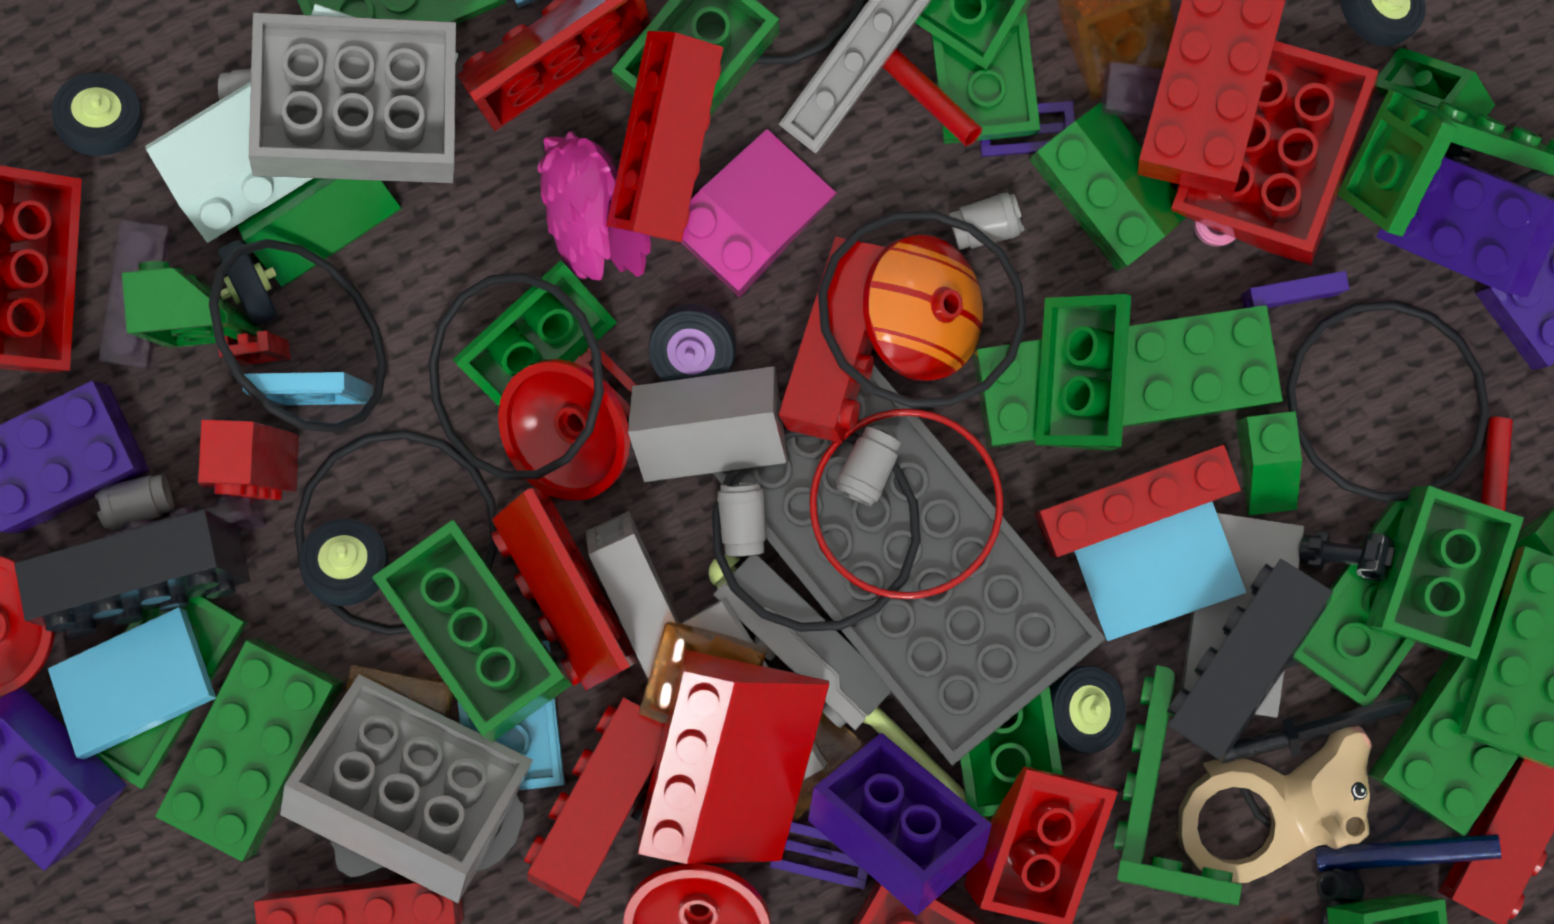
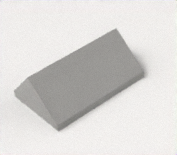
(707, 424)

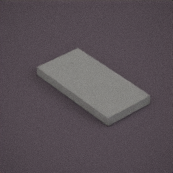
(1252, 546)

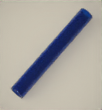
(1410, 852)

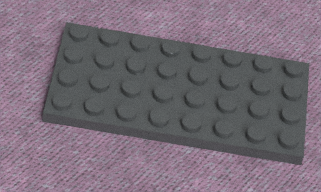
(952, 657)

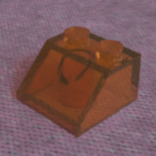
(1116, 32)

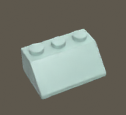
(211, 170)

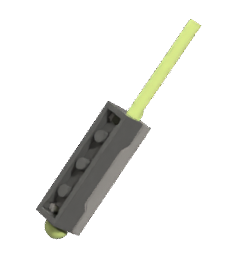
(826, 655)

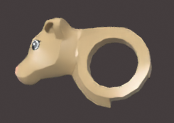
(1308, 808)

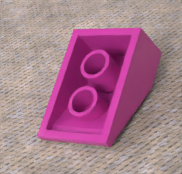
(753, 211)

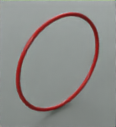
(923, 593)

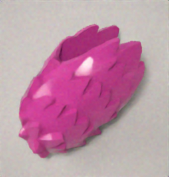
(578, 194)

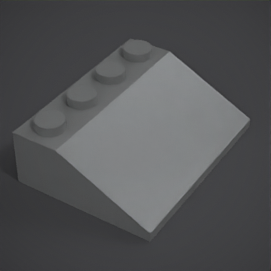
(352, 98)
(405, 787)

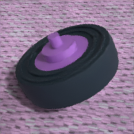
(691, 343)

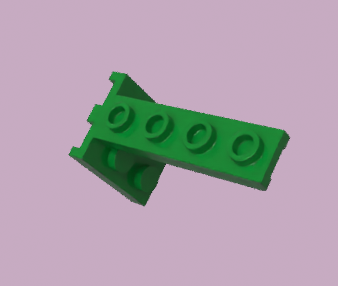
(1408, 148)
(1140, 790)

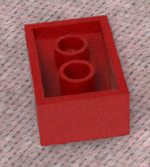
(1041, 847)

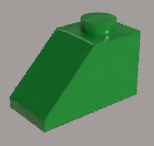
(1435, 81)
(1270, 462)

